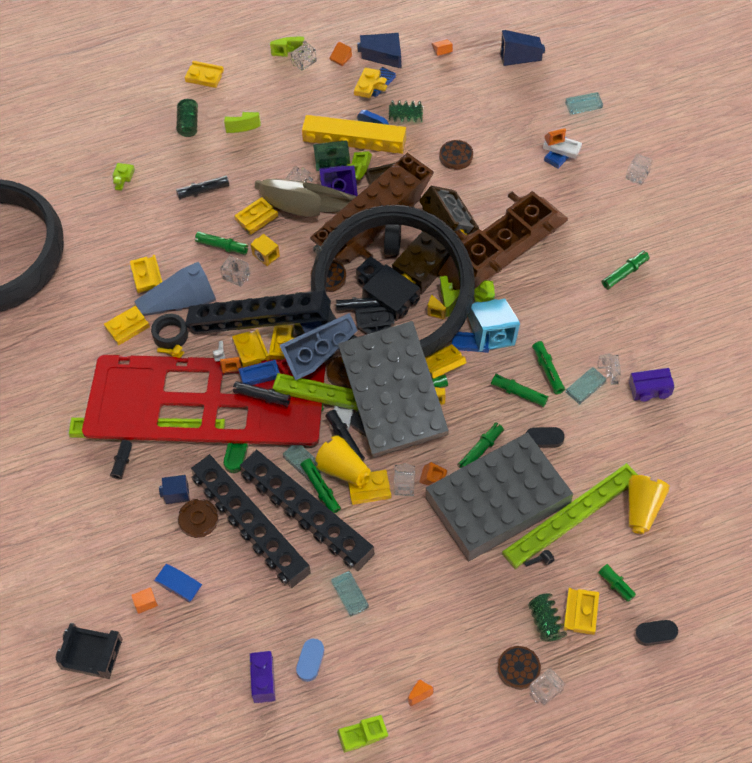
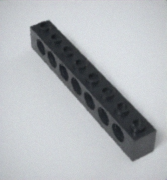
(258, 312)
(354, 558)
(291, 574)

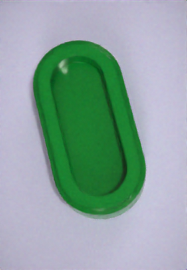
(234, 456)

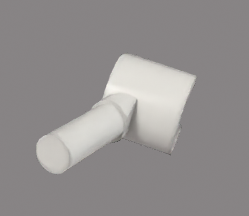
(219, 354)

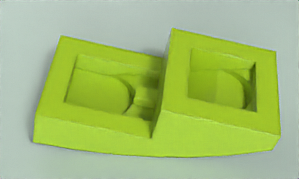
(284, 45)
(247, 122)
(361, 162)
(363, 733)

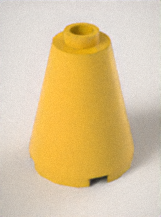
(342, 462)
(645, 501)

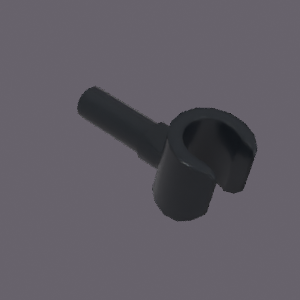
(546, 556)

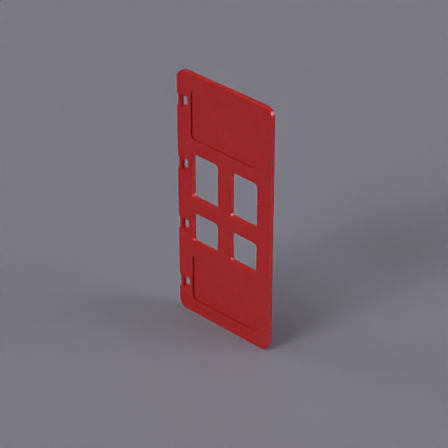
(129, 398)

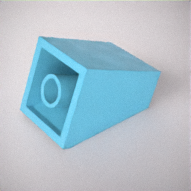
(495, 319)

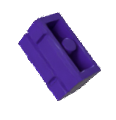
(651, 384)
(262, 677)

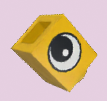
(265, 249)

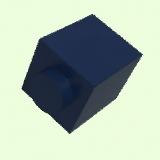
(175, 489)

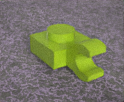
(122, 174)

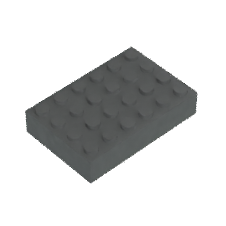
(393, 389)
(498, 496)

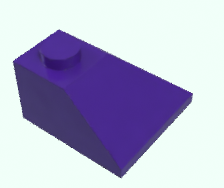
(339, 178)

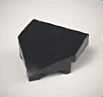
(374, 319)

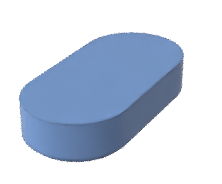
(310, 660)

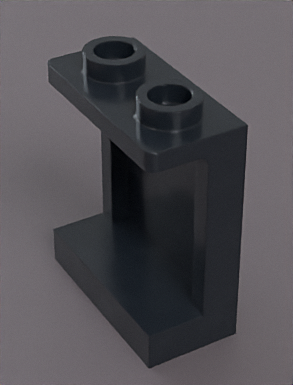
(392, 291)
(89, 651)

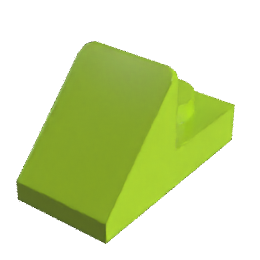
(448, 295)

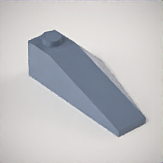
(178, 291)
(313, 348)

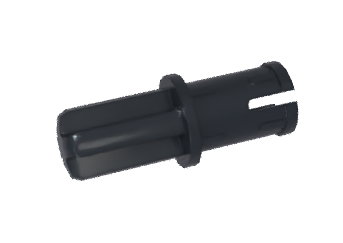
(121, 459)

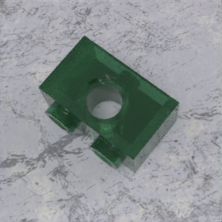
(331, 154)

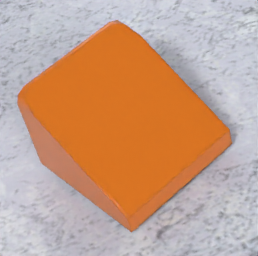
(443, 47)
(341, 54)
(555, 137)
(230, 364)
(432, 473)
(144, 600)
(420, 692)

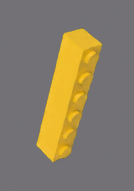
(357, 133)

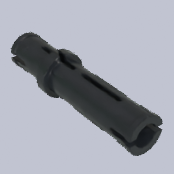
(195, 189)
(354, 304)
(269, 396)
(340, 429)

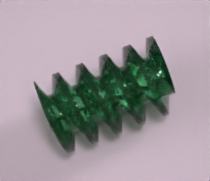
(405, 111)
(187, 117)
(545, 618)

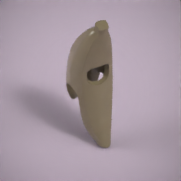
(302, 197)

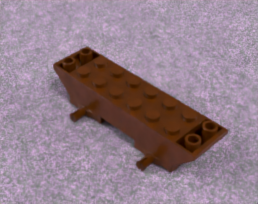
(397, 186)
(507, 238)

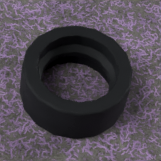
(392, 239)
(166, 320)

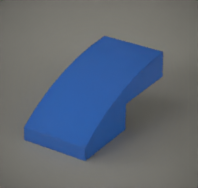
(178, 582)

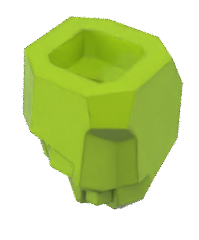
(484, 292)

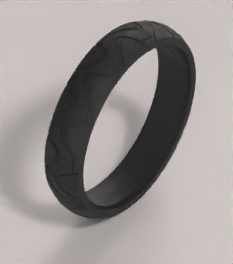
(413, 218)
(44, 267)

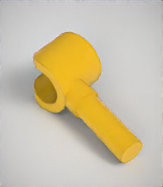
(176, 352)

